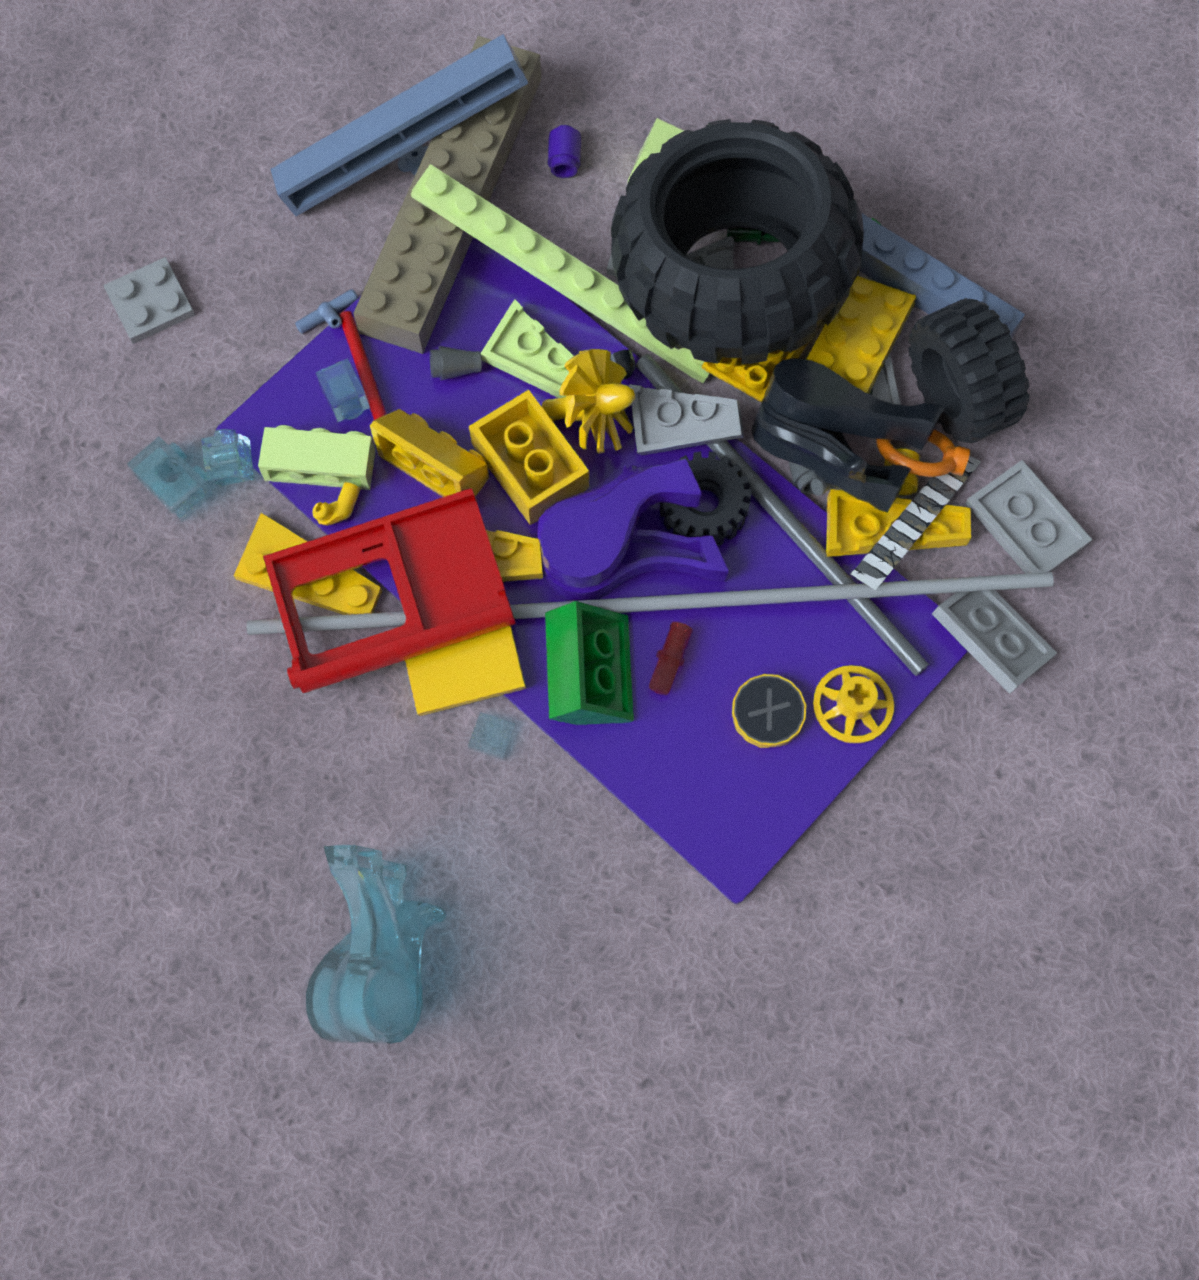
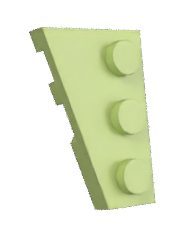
(527, 351)

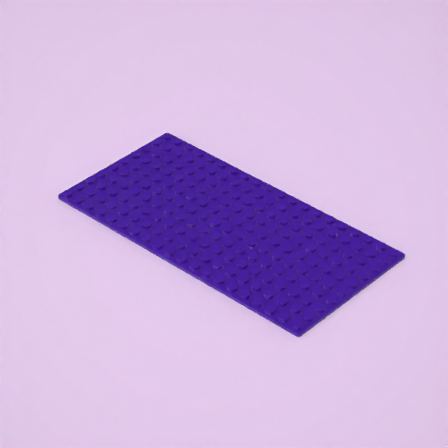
(681, 759)

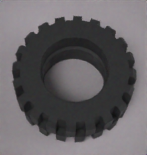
(971, 368)

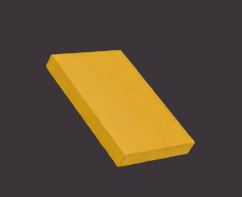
(466, 672)

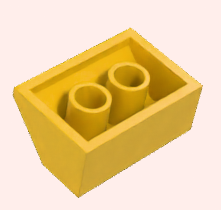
(428, 455)

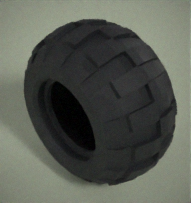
(737, 180)

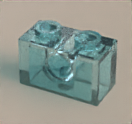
(161, 461)

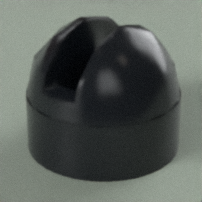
(626, 360)

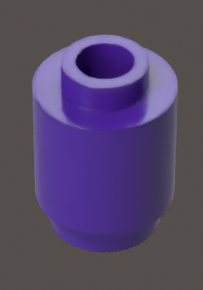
(564, 151)

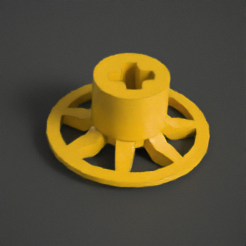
(855, 702)

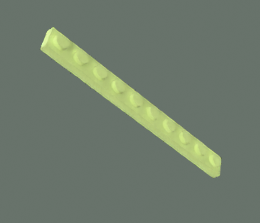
(543, 261)

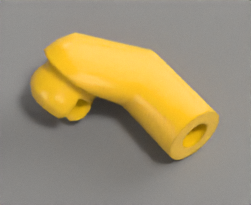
(339, 510)

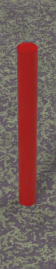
(362, 365)

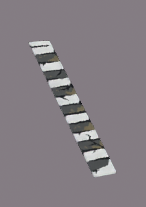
(910, 526)

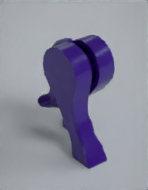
(593, 540)

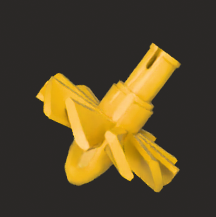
(594, 397)

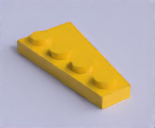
(858, 526)
(340, 593)

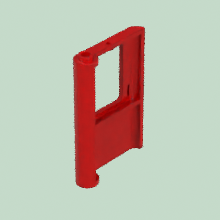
(441, 576)

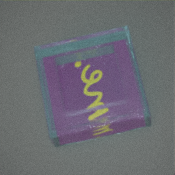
(491, 735)

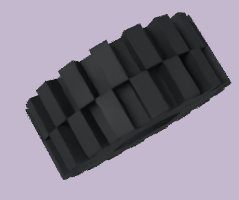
(732, 497)

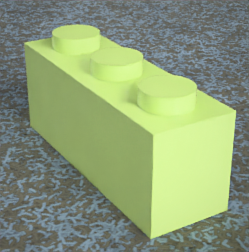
(316, 457)

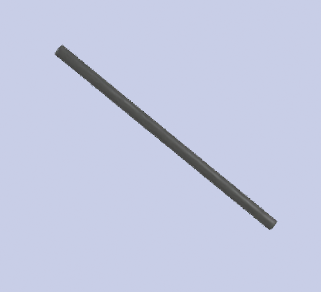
(800, 535)

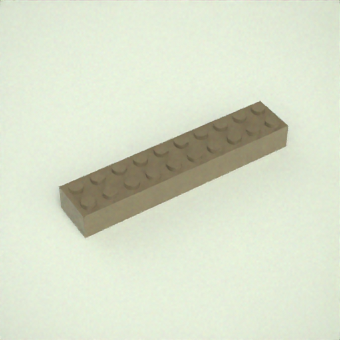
(422, 246)

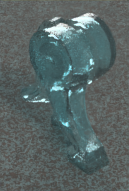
(372, 978)

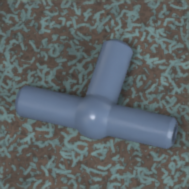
(327, 312)

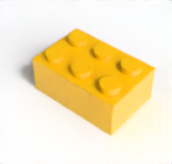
(529, 456)

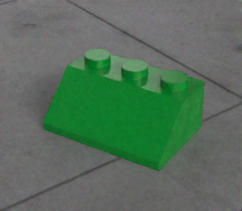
(588, 665)

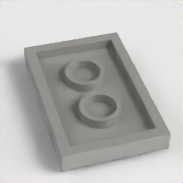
(1028, 520)
(995, 636)

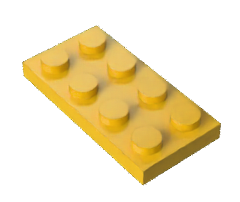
(863, 332)

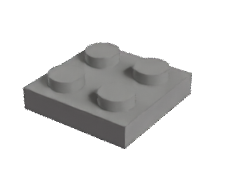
(149, 300)

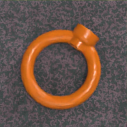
(953, 459)

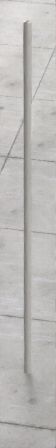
(697, 600)

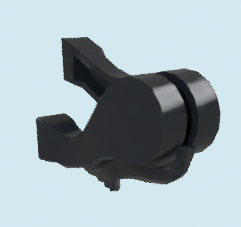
(813, 406)

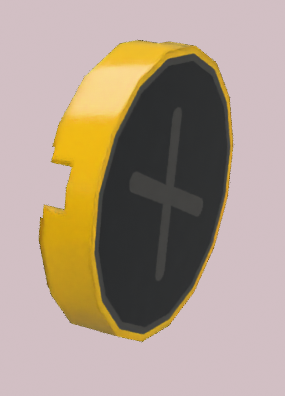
(768, 711)

